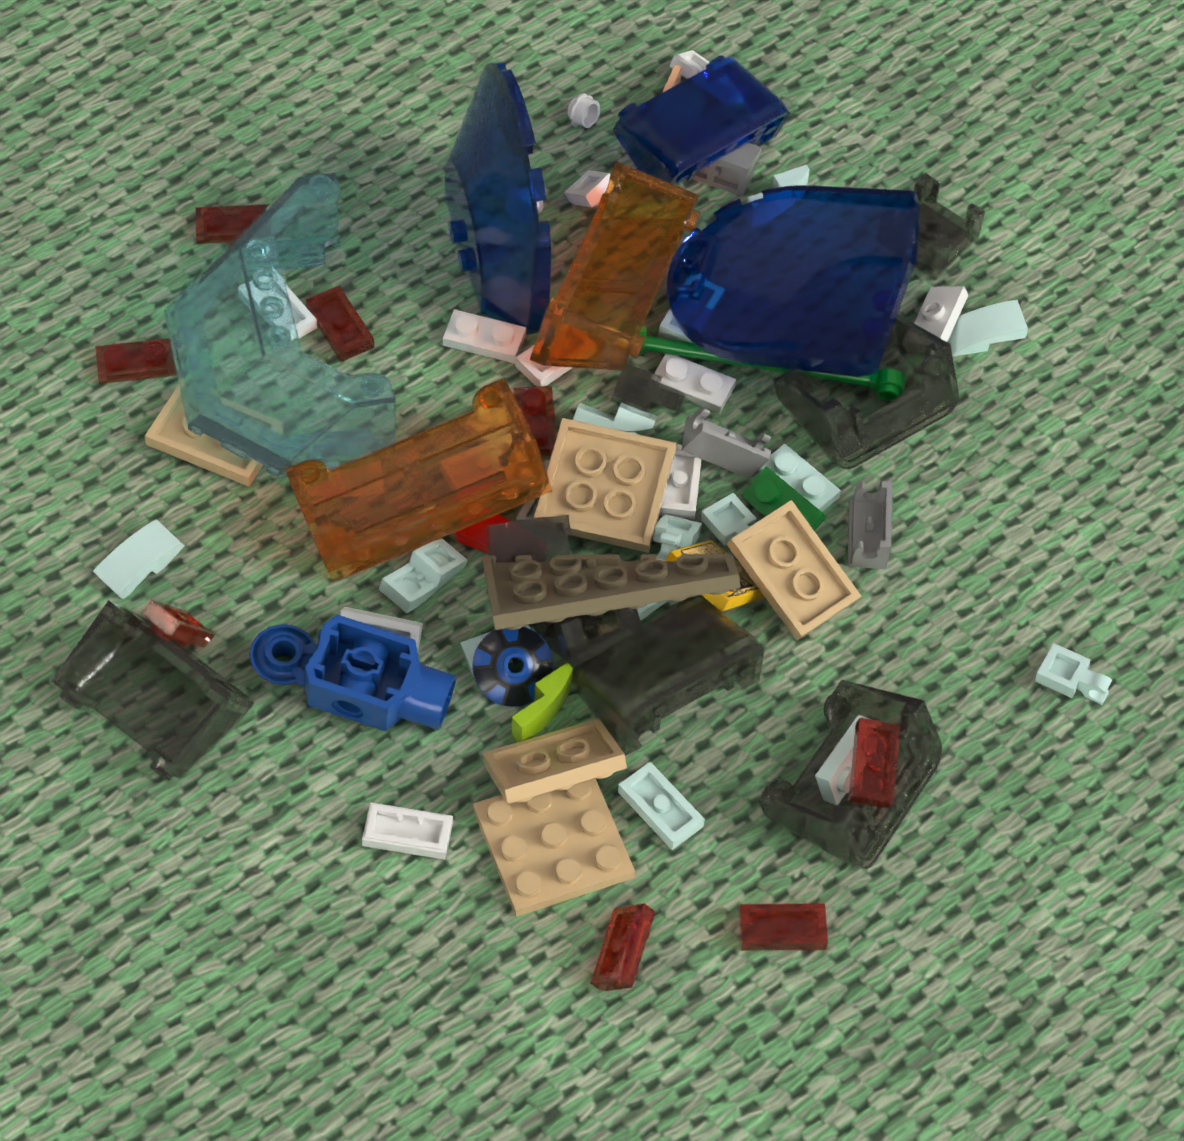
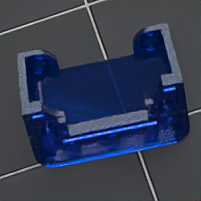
(700, 121)

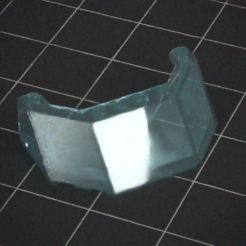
(243, 355)

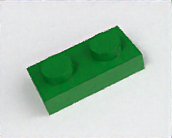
(771, 492)

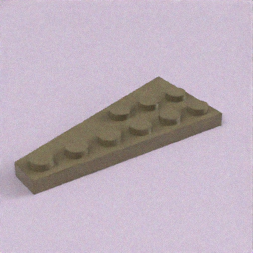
(594, 584)

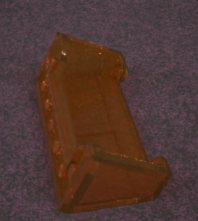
(616, 273)
(421, 485)

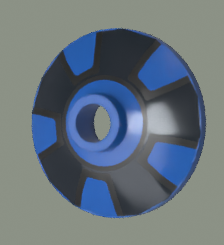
(492, 669)

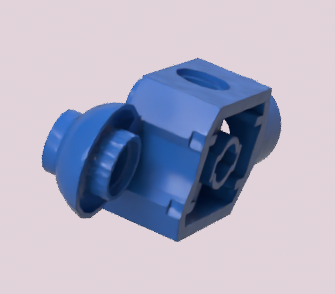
(356, 672)

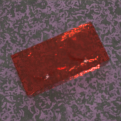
(224, 222)
(340, 323)
(135, 361)
(538, 411)
(176, 624)
(874, 763)
(783, 927)
(623, 947)

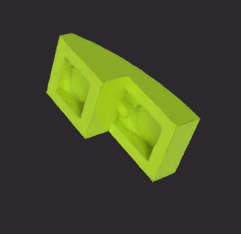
(548, 700)

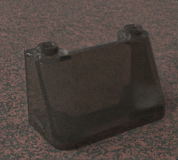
(850, 418)
(666, 669)
(151, 690)
(851, 829)

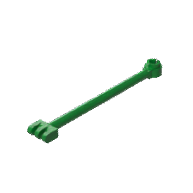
(887, 382)

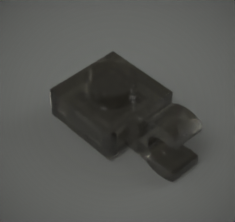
(641, 388)

